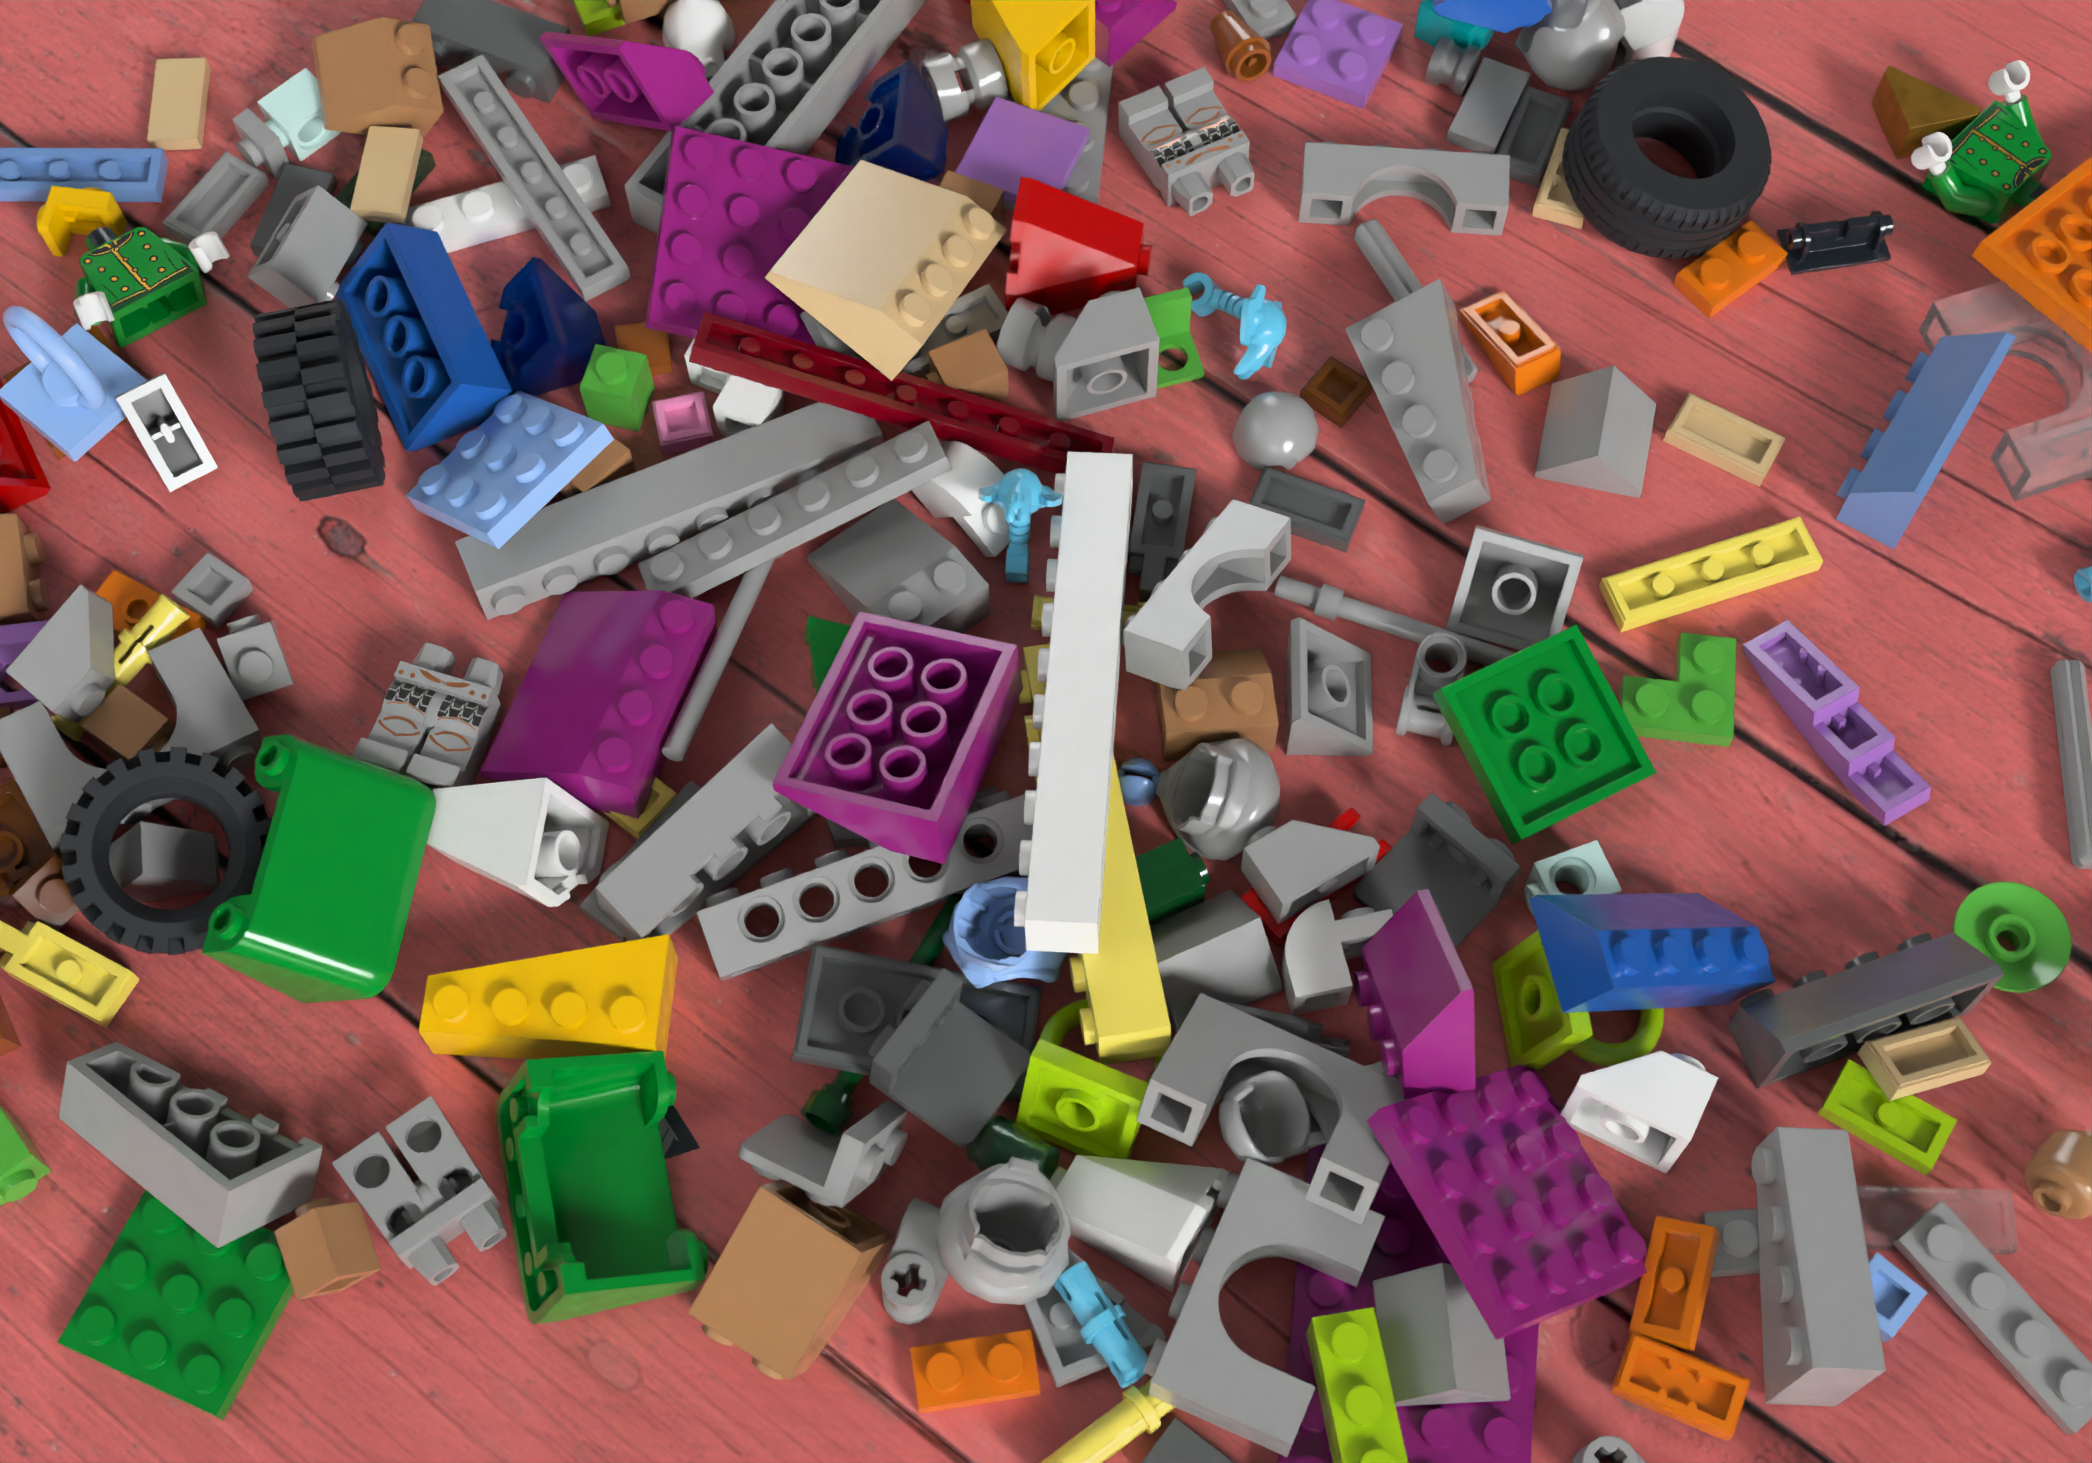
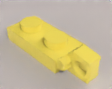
(65, 970)

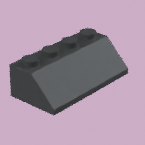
(1872, 998)

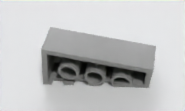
(1423, 387)
(704, 844)
(186, 1144)
(1813, 1270)

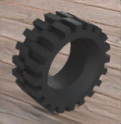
(319, 400)
(120, 791)

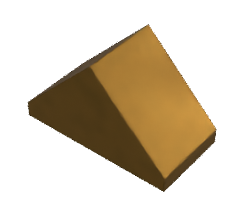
(1916, 109)

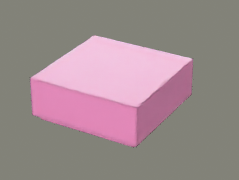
(683, 422)

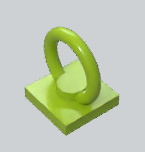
(1538, 1028)
(1079, 1099)

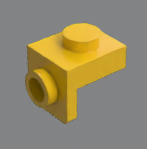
(77, 212)

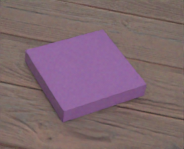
(1022, 144)

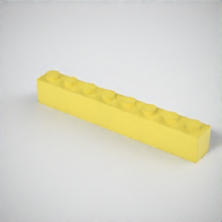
(1122, 981)

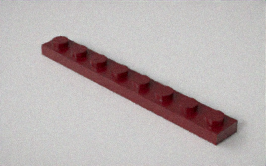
(904, 401)

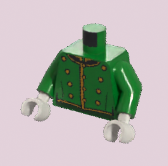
(1993, 159)
(141, 280)

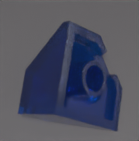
(898, 128)
(545, 331)

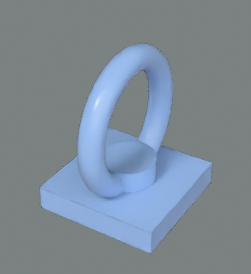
(68, 384)

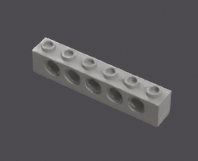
(739, 952)

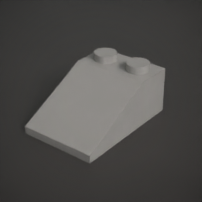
(902, 571)

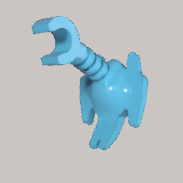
(1261, 319)
(1019, 496)

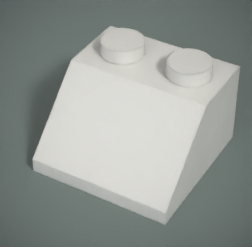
(1642, 1106)

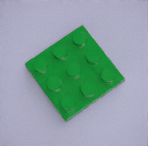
(1544, 734)
(180, 1308)

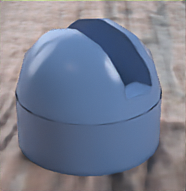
(1135, 789)

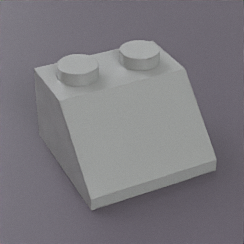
(1106, 357)

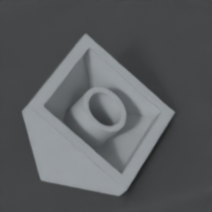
(1597, 433)
(1513, 589)
(1326, 694)
(1215, 952)
(1437, 1340)

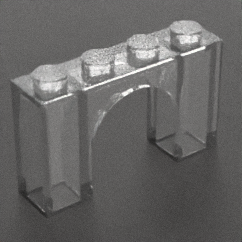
(2049, 449)

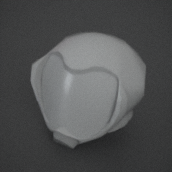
(1573, 43)
(1220, 796)
(1004, 1234)

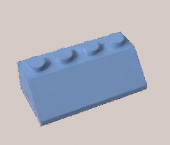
(1920, 434)

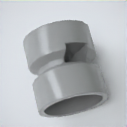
(979, 74)
(1032, 337)

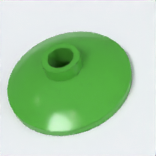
(2027, 920)

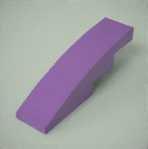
(1834, 723)

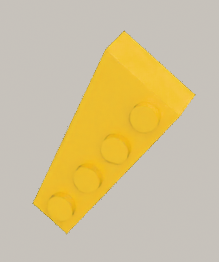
(556, 1004)

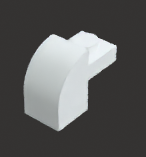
(1649, 29)
(740, 402)
(957, 495)
(1317, 952)

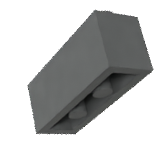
(503, 36)

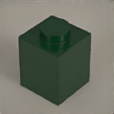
(1171, 879)

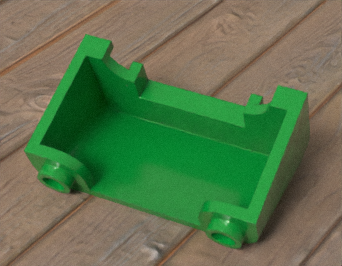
(329, 877)
(593, 1185)

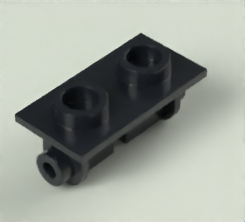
(1836, 243)

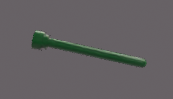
(832, 1103)

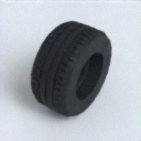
(1697, 116)

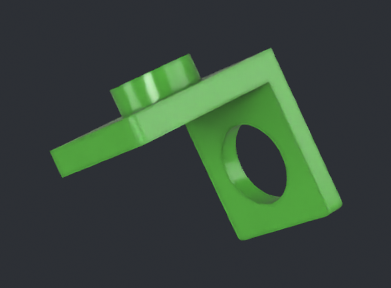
(1172, 322)

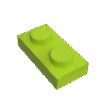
(1900, 1127)

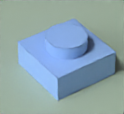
(1894, 1295)

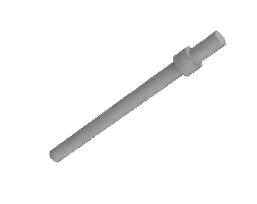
(1331, 602)
(715, 661)

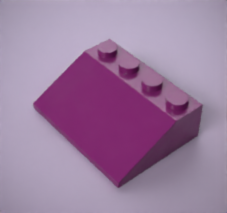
(604, 696)
(903, 733)

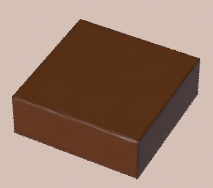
(1336, 391)

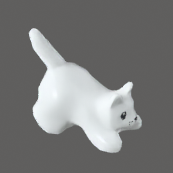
(701, 29)

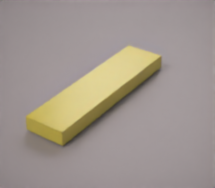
(1710, 574)

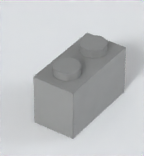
(309, 249)

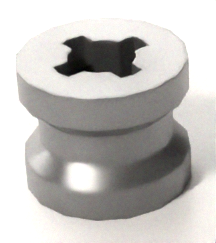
(1452, 65)

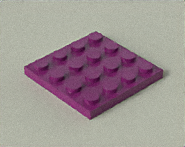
(724, 227)
(1511, 1198)

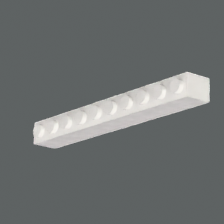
(1078, 707)

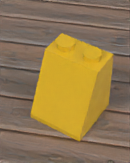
(1037, 43)

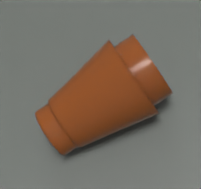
(1240, 47)

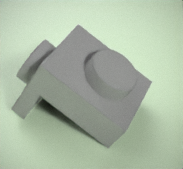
(255, 657)

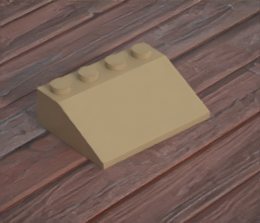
(886, 262)

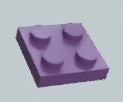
(1338, 50)

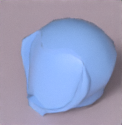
(977, 939)

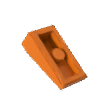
(1513, 342)

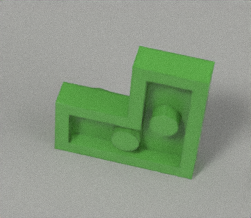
(1696, 704)

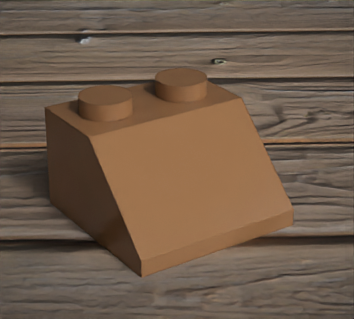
(377, 76)
(1224, 702)

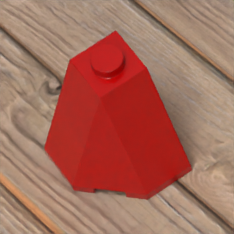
(1070, 249)

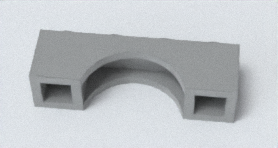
(1461, 186)
(1236, 553)

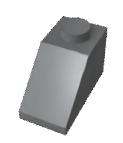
(71, 657)
(1303, 864)

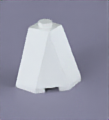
(521, 836)
(1140, 1211)

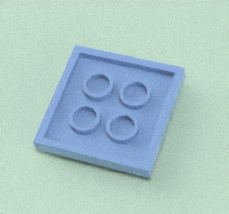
(509, 468)

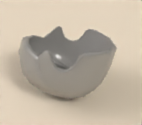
(1275, 430)
(1265, 1118)

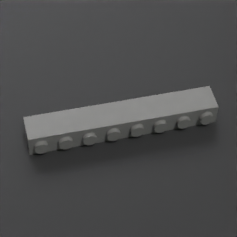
(660, 506)

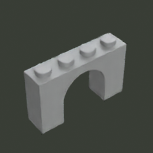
(208, 721)
(1225, 1045)
(1200, 1363)

